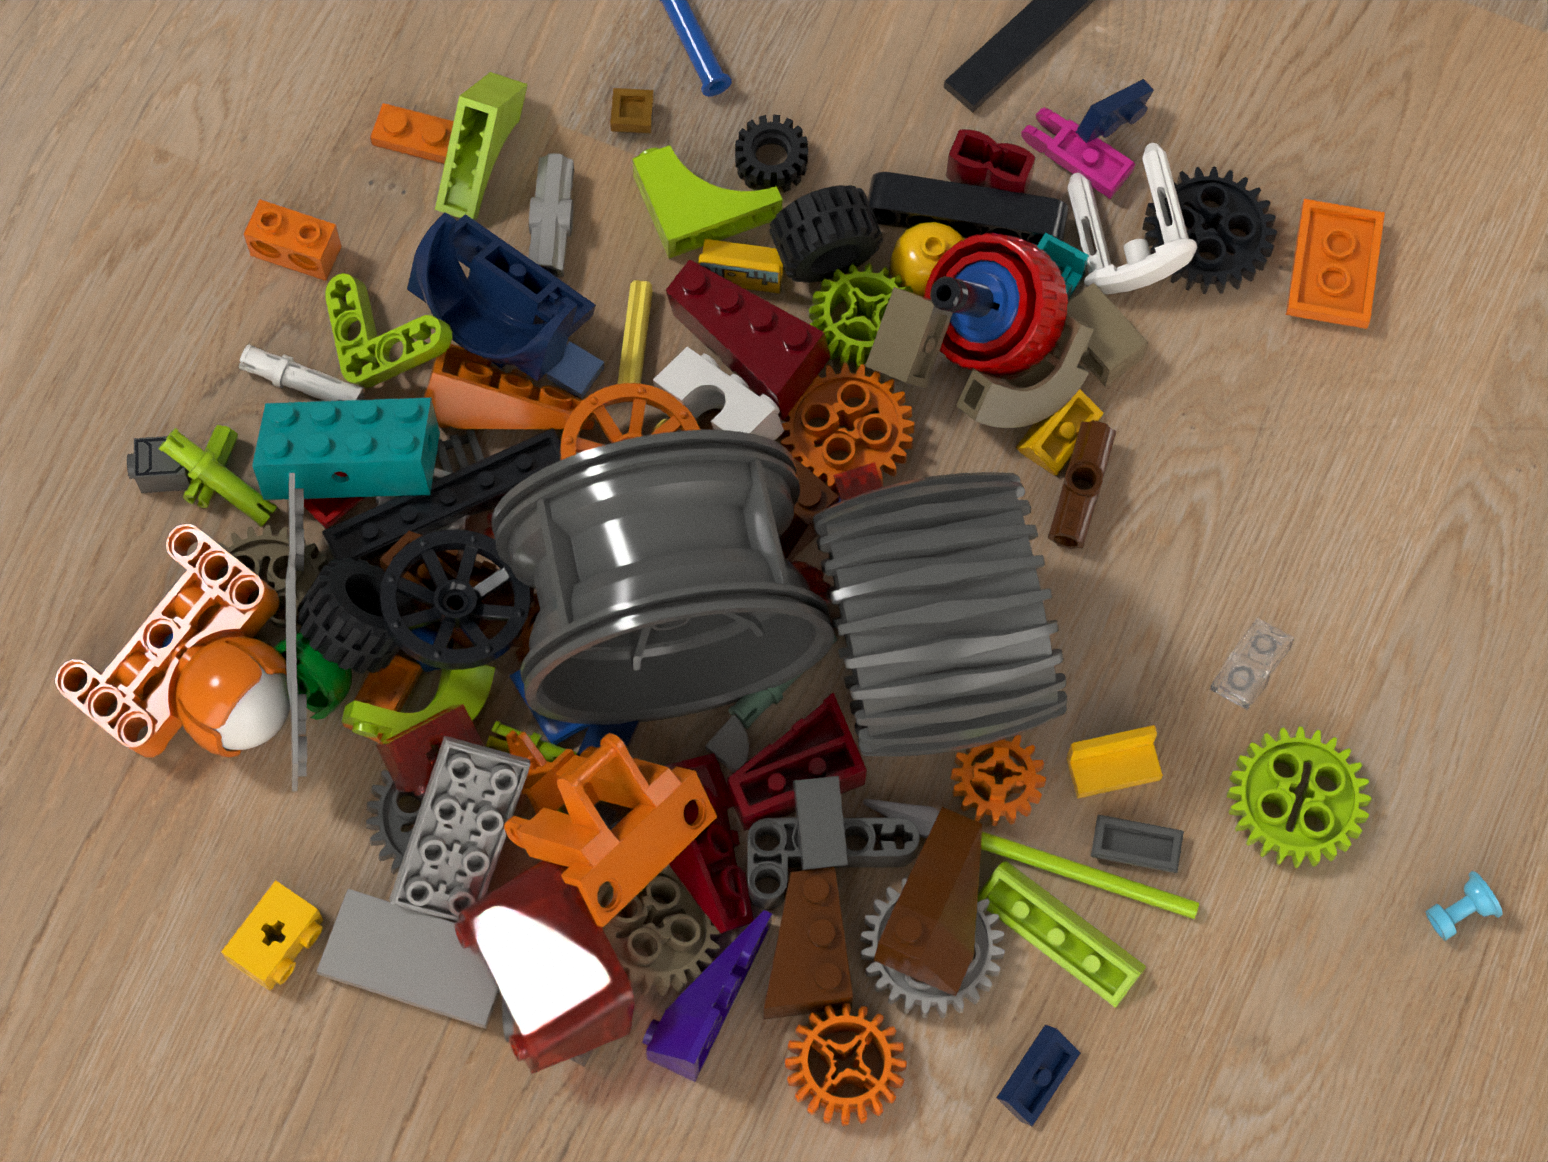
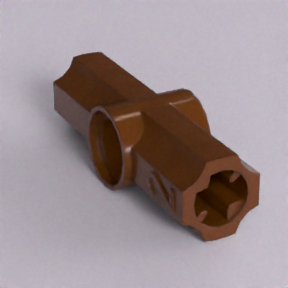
(1076, 505)

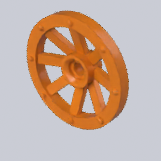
(637, 393)

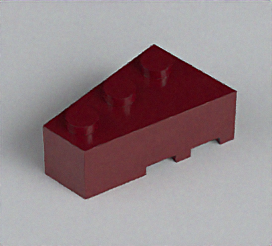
(809, 750)

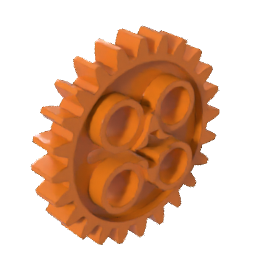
(826, 400)

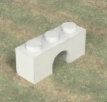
(704, 386)

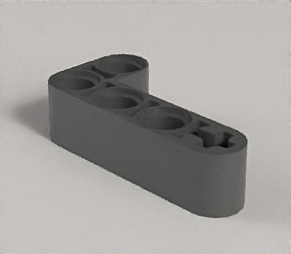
(787, 854)

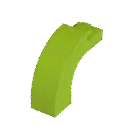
(454, 688)

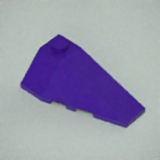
(696, 1017)

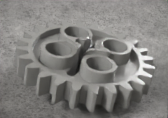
(922, 993)

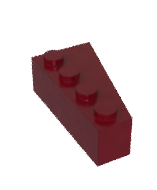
(750, 335)

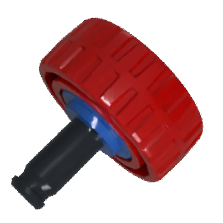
(1002, 300)

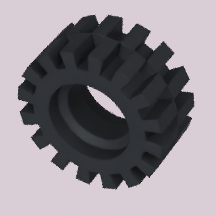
(771, 133)

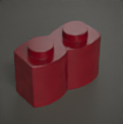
(984, 163)

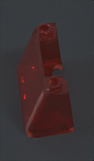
(549, 966)

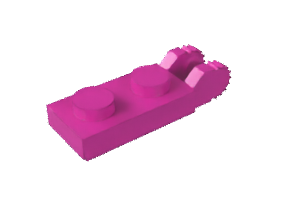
(1095, 160)

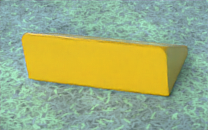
(1053, 439)

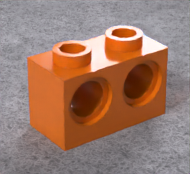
(292, 239)

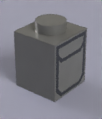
(155, 469)

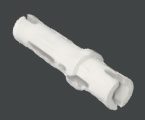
(287, 373)

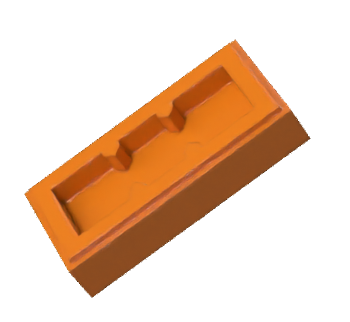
(389, 687)

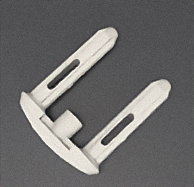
(1141, 266)

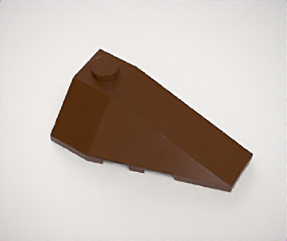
(936, 912)

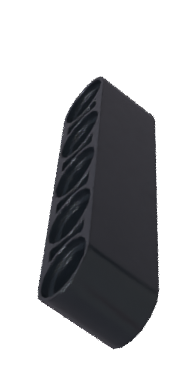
(968, 209)

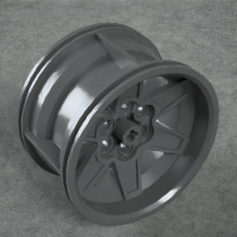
(660, 577)

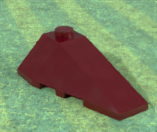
(709, 861)

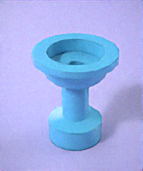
(1477, 898)

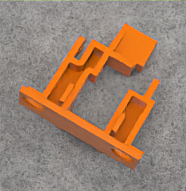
(635, 847)

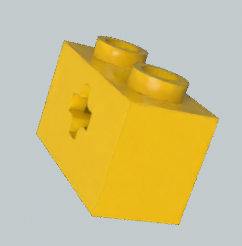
(276, 913)

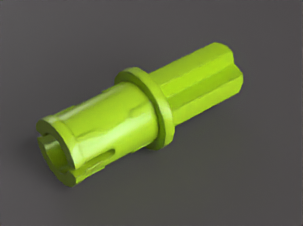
(221, 444)

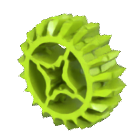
(854, 291)

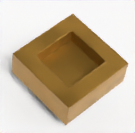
(632, 110)

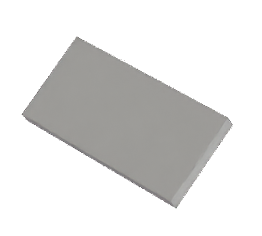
(459, 829)
(408, 959)

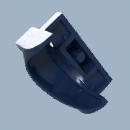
(503, 300)

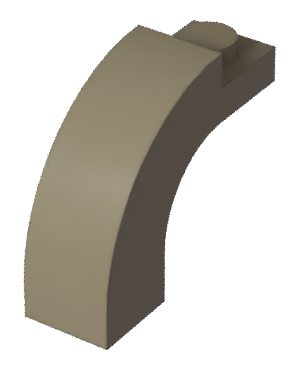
(1035, 392)

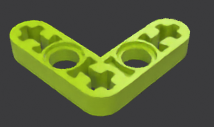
(373, 347)

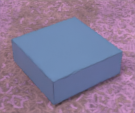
(576, 370)

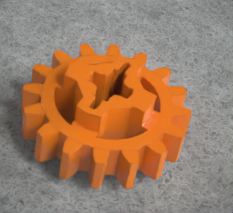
(1015, 779)

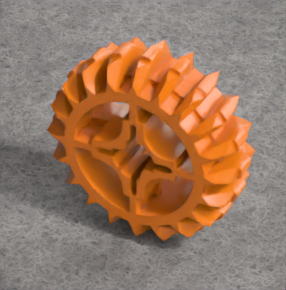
(829, 1050)

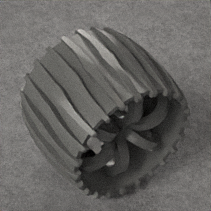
(941, 614)

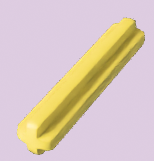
(635, 332)

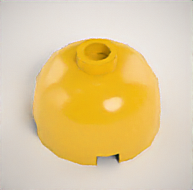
(919, 251)

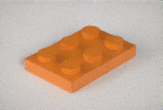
(1335, 263)

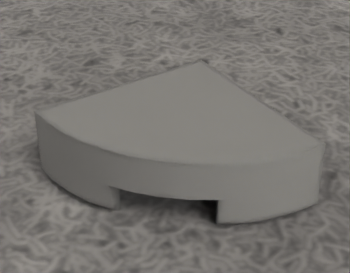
(730, 744)

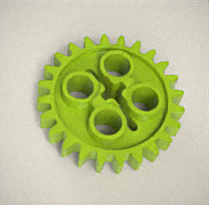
(1261, 784)

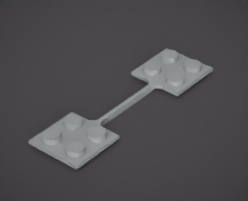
(297, 701)

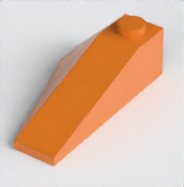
(478, 396)

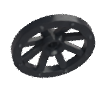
(451, 593)

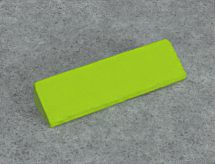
(1061, 933)

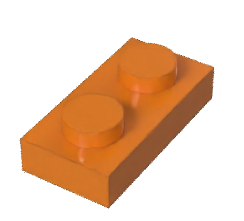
(412, 133)

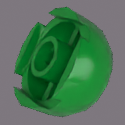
(319, 679)

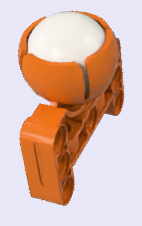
(209, 677)

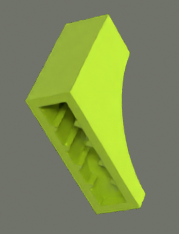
(479, 131)
(693, 210)

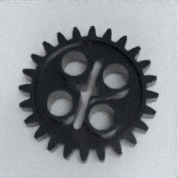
(1212, 228)

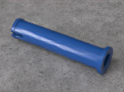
(697, 47)

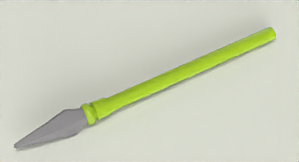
(924, 819)

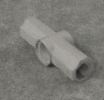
(551, 213)

